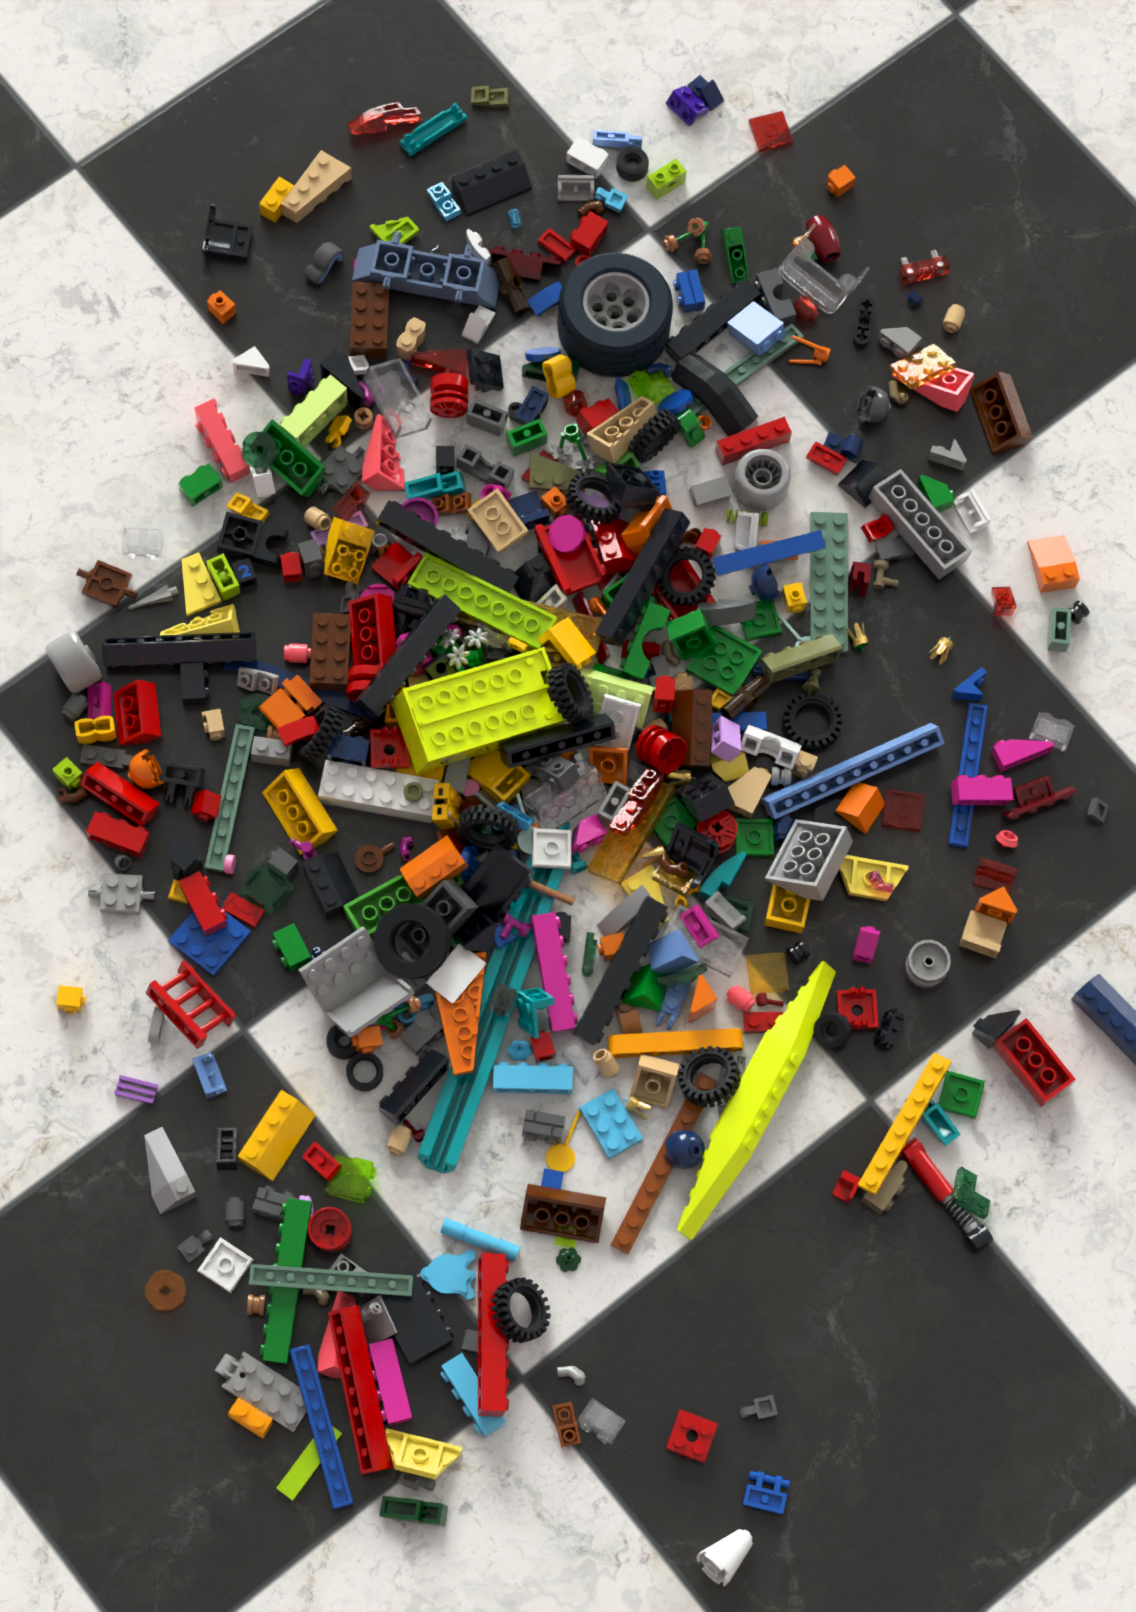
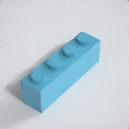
(532, 1079)
(465, 1388)

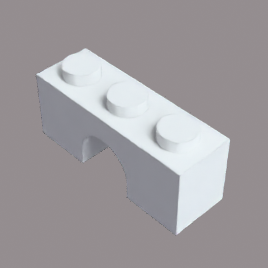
(761, 741)

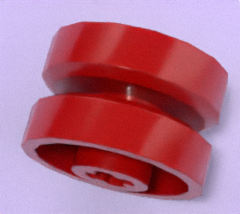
(358, 678)

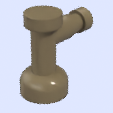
(881, 581)

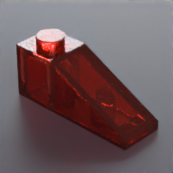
(442, 361)

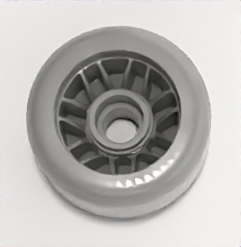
(764, 467)
(73, 661)

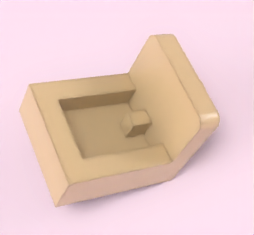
(683, 681)

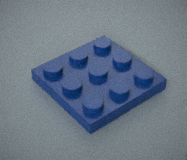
(209, 951)

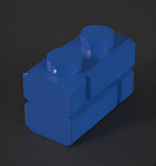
(690, 291)

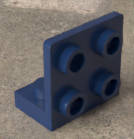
(530, 510)

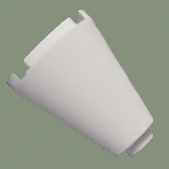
(725, 1556)

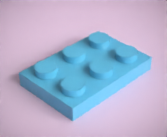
(611, 1123)

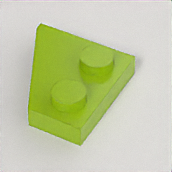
(404, 225)

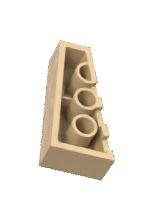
(317, 182)
(614, 435)

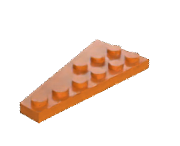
(461, 1023)

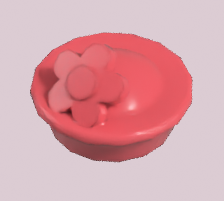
(1007, 839)

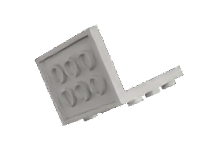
(353, 984)

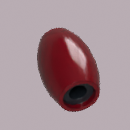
(824, 239)

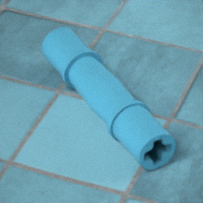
(479, 1239)

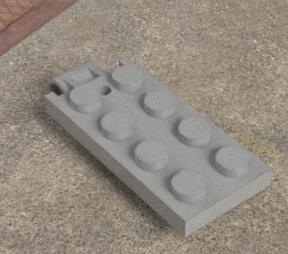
(263, 1389)

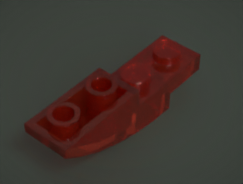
(377, 118)
(639, 802)

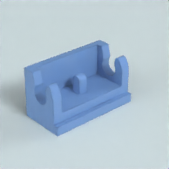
(209, 1075)

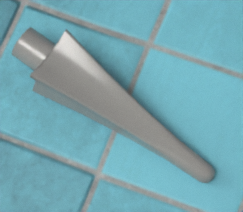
(162, 595)

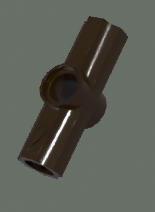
(511, 286)
(745, 698)

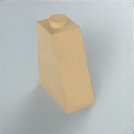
(748, 791)

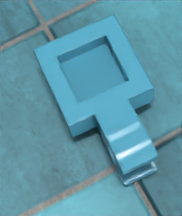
(614, 199)

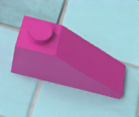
(1015, 752)

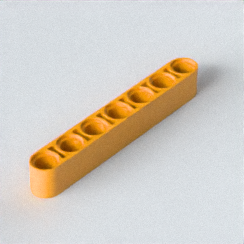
(674, 1042)

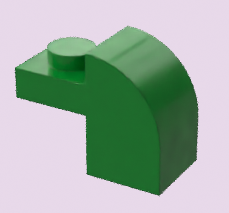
(690, 427)

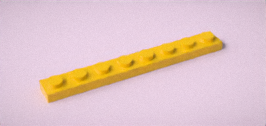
(904, 1124)

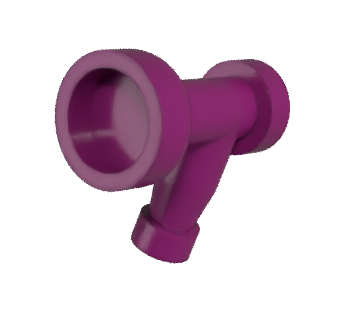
(305, 847)
(509, 922)

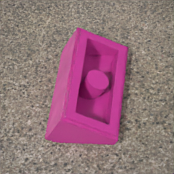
(99, 700)
(699, 926)

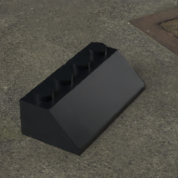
(491, 182)
(414, 1086)

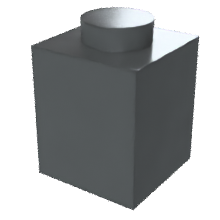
(283, 862)

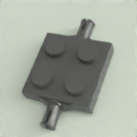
(341, 470)

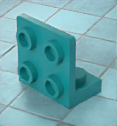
(527, 1004)

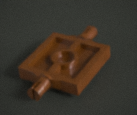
(107, 584)

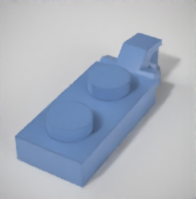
(616, 139)

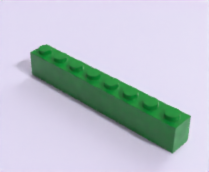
(284, 1300)

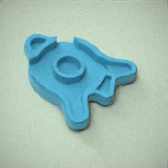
(450, 1274)

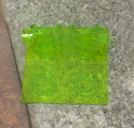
(653, 387)

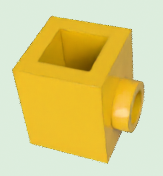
(794, 598)
(70, 999)

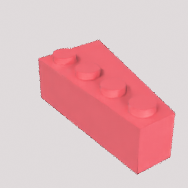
(220, 441)

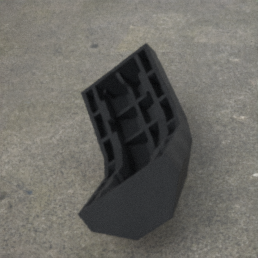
(716, 392)

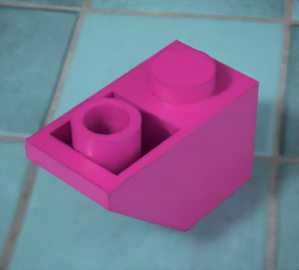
(587, 833)
(866, 944)

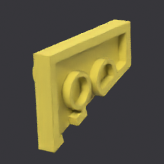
(198, 585)
(644, 878)

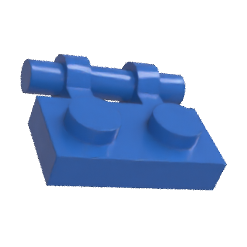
(764, 1498)

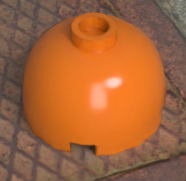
(145, 770)

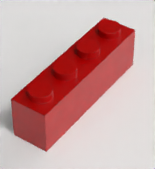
(760, 437)
(119, 794)

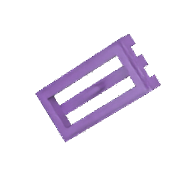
(118, 1092)

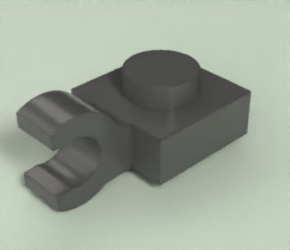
(351, 594)
(192, 1247)
(763, 1408)
(413, 1481)

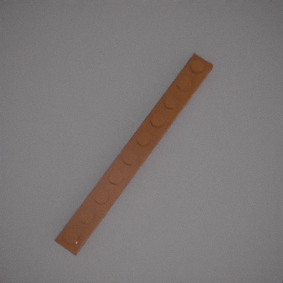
(657, 1174)

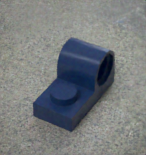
(532, 405)
(847, 447)

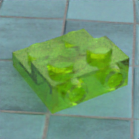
(352, 1179)

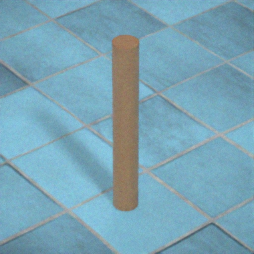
(552, 893)

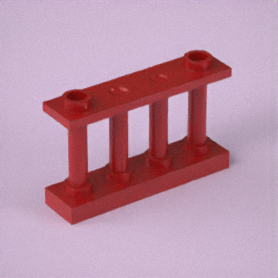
(178, 1016)

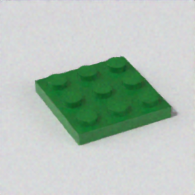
(727, 664)

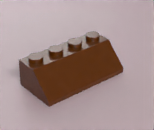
(1001, 413)
(693, 723)
(550, 1207)

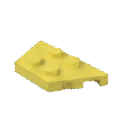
(856, 873)
(420, 1454)

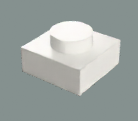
(359, 364)

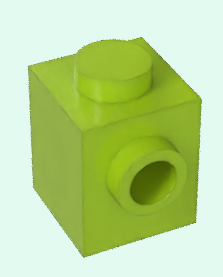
(68, 774)

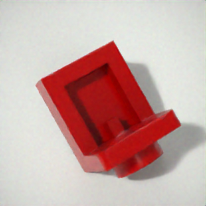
(878, 528)

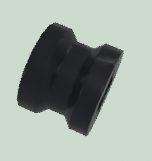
(1079, 611)
(797, 952)

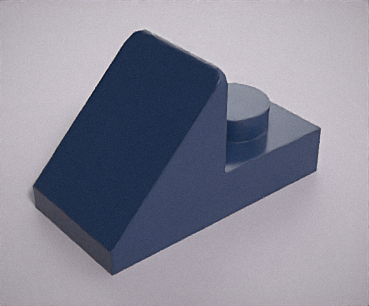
(706, 91)

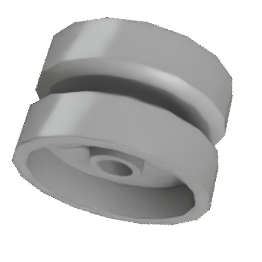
(937, 964)

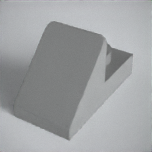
(952, 458)

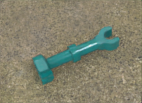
(578, 865)

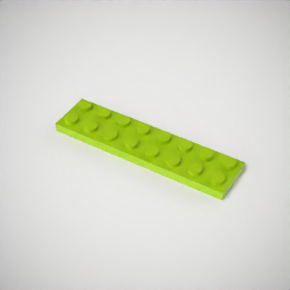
(483, 600)

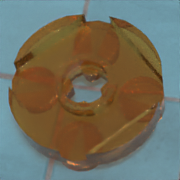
(156, 1283)

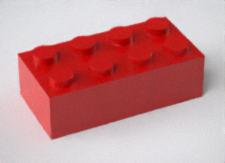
(372, 629)
(1034, 1062)

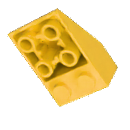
(347, 550)
(496, 777)

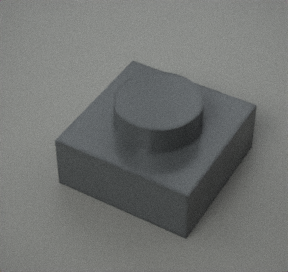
(1097, 810)

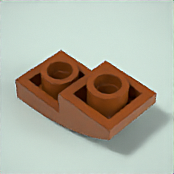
(452, 505)
(566, 1424)

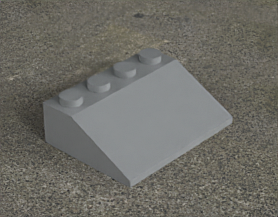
(810, 858)

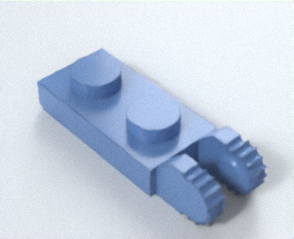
(673, 1003)

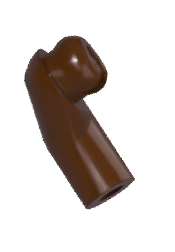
(591, 205)

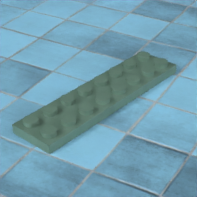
(830, 578)

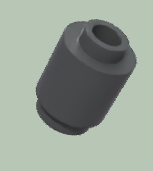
(74, 706)
(234, 1212)

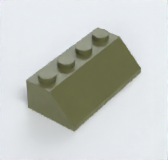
(800, 658)

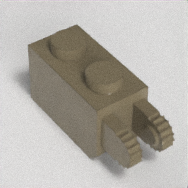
(890, 1187)

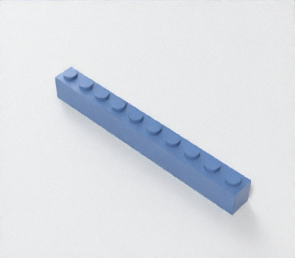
(852, 770)

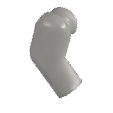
(573, 1372)

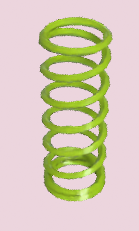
(765, 522)

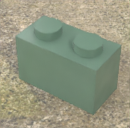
(1059, 629)

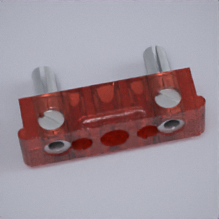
(923, 269)

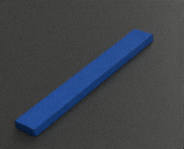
(968, 766)
(321, 1426)

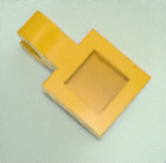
(338, 427)

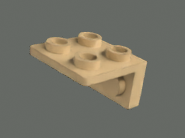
(983, 934)

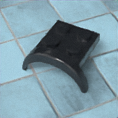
(226, 237)
(693, 849)

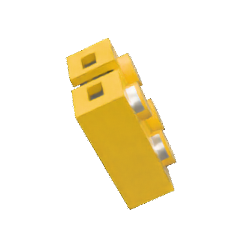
(450, 809)

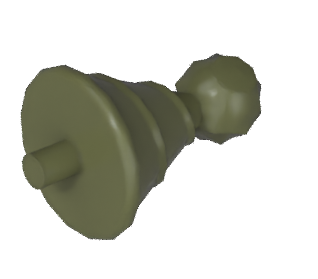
(812, 683)

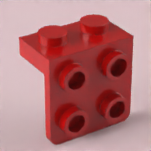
(396, 565)

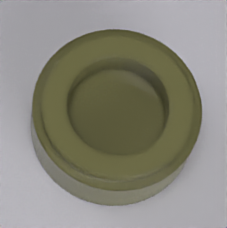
(413, 792)

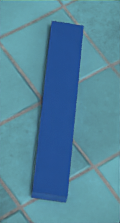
(769, 553)

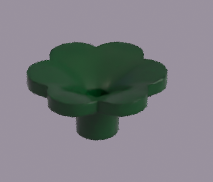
(572, 1263)

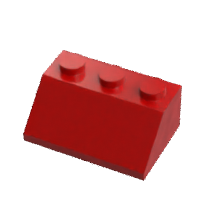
(612, 546)
(137, 713)

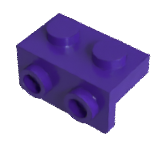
(686, 105)
(300, 383)

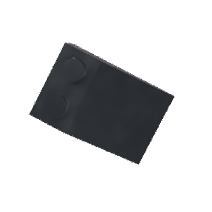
(339, 366)
(631, 487)

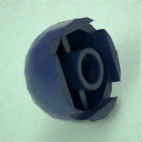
(764, 584)
(684, 1149)

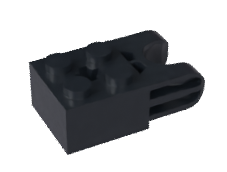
(255, 539)
(705, 797)

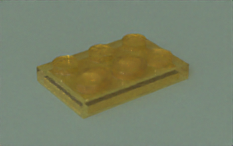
(922, 366)

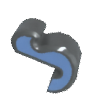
(322, 262)

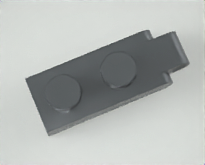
(109, 757)

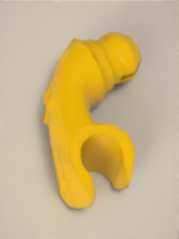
(682, 900)

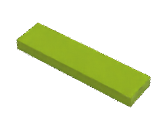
(302, 1470)

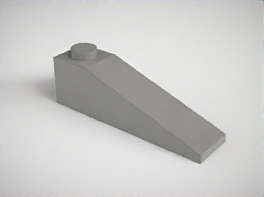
(167, 1176)

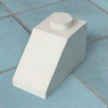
(262, 482)

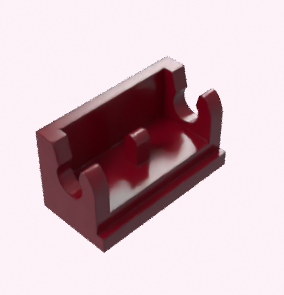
(860, 576)

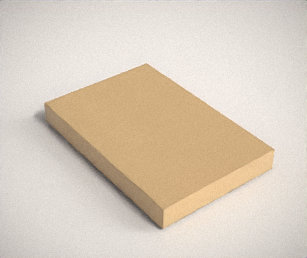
(498, 521)

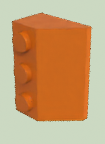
(433, 866)

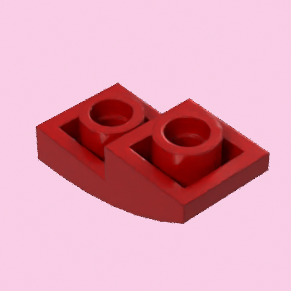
(298, 730)

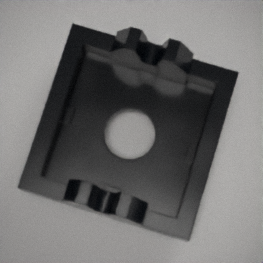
(479, 376)

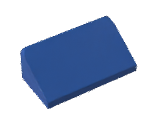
(622, 393)

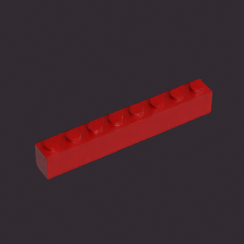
(491, 1343)
(359, 1389)

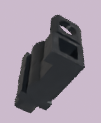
(409, 605)

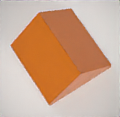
(281, 709)
(610, 763)
(861, 806)
(997, 905)
(703, 1000)

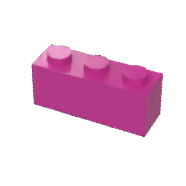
(981, 790)

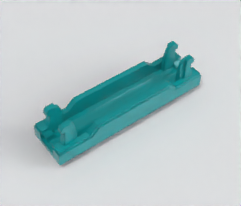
(433, 129)

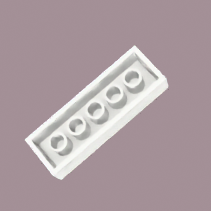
(375, 791)

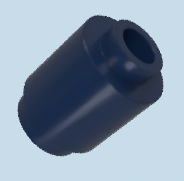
(782, 827)

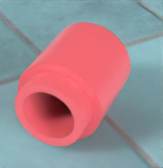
(297, 653)
(740, 998)

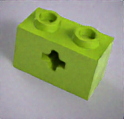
(666, 179)
(223, 577)

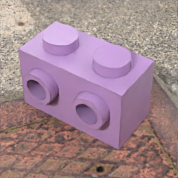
(725, 739)

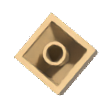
(654, 1080)

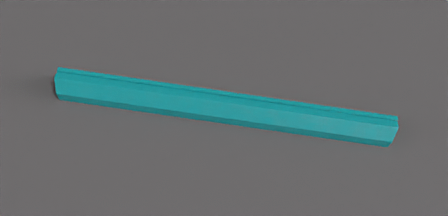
(463, 1093)

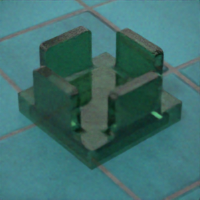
(266, 887)

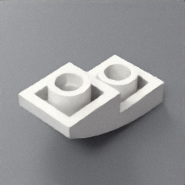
(476, 241)

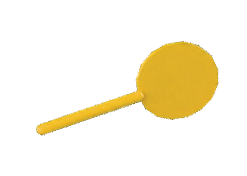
(561, 1156)

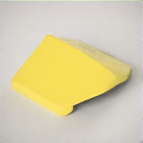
(729, 770)

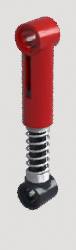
(915, 1155)

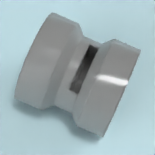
(780, 776)

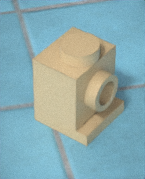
(213, 724)
(804, 765)

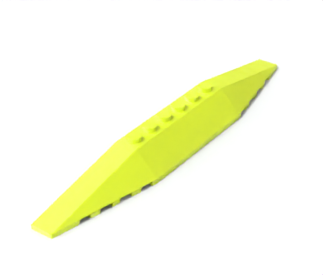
(756, 1099)

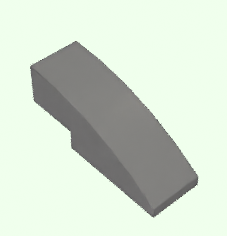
(623, 913)

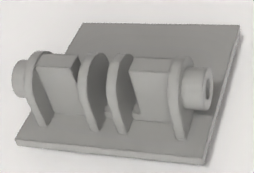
(376, 1320)

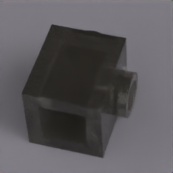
(503, 1000)

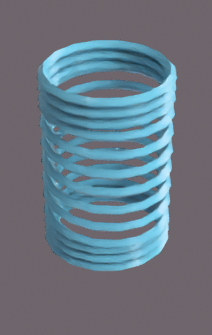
(516, 214)

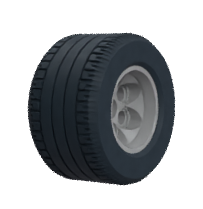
(609, 344)

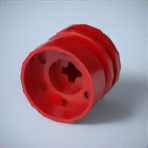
(449, 395)
(661, 749)
(727, 830)
(318, 1228)

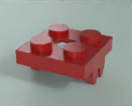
(384, 737)
(863, 997)
(691, 1450)

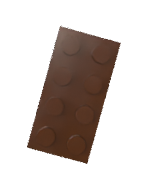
(369, 320)
(330, 652)

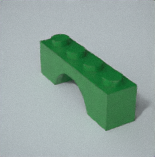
(653, 619)

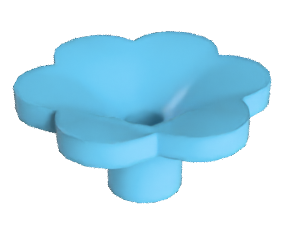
(519, 1050)

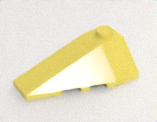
(220, 621)

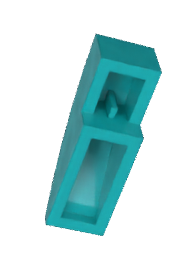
(436, 485)
(722, 876)
(939, 1123)

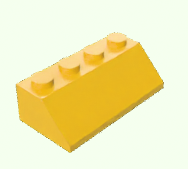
(299, 808)
(276, 1136)

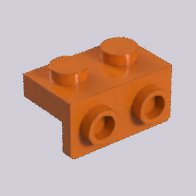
(305, 698)

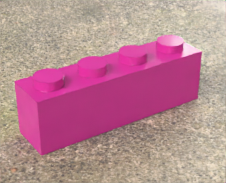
(390, 1383)

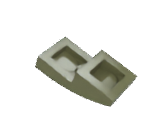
(488, 97)

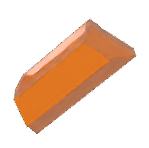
(643, 524)

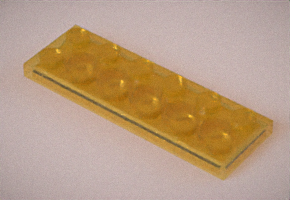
(619, 851)

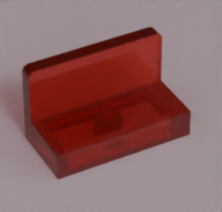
(994, 875)

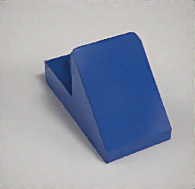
(969, 688)

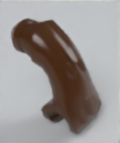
(691, 536)
(80, 794)
(676, 870)

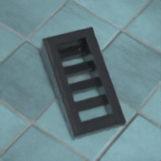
(227, 1161)

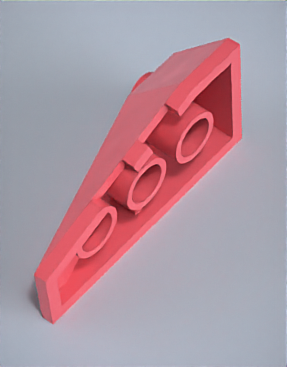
(948, 389)
(381, 462)
(327, 1357)

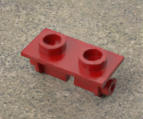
(649, 649)

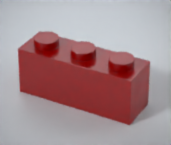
(118, 834)
(203, 903)

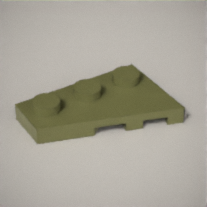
(546, 474)

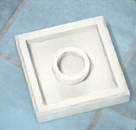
(551, 848)
(225, 1265)

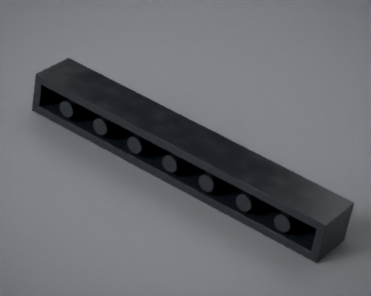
(441, 545)
(642, 577)
(179, 649)
(406, 657)
(618, 974)

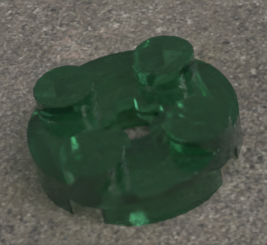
(250, 448)
(245, 710)

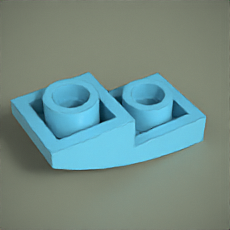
(443, 201)

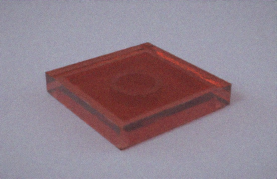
(770, 131)
(903, 810)

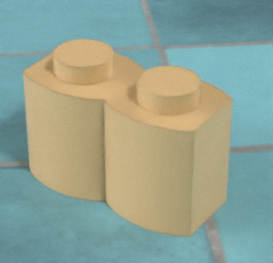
(411, 338)

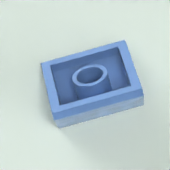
(671, 953)

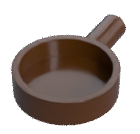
(370, 858)

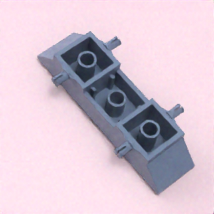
(428, 274)

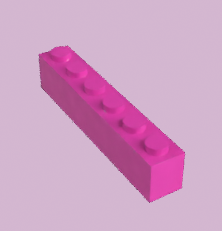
(553, 972)

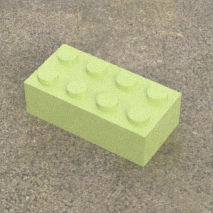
(316, 411)
(603, 683)

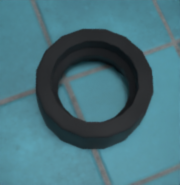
(364, 1057)

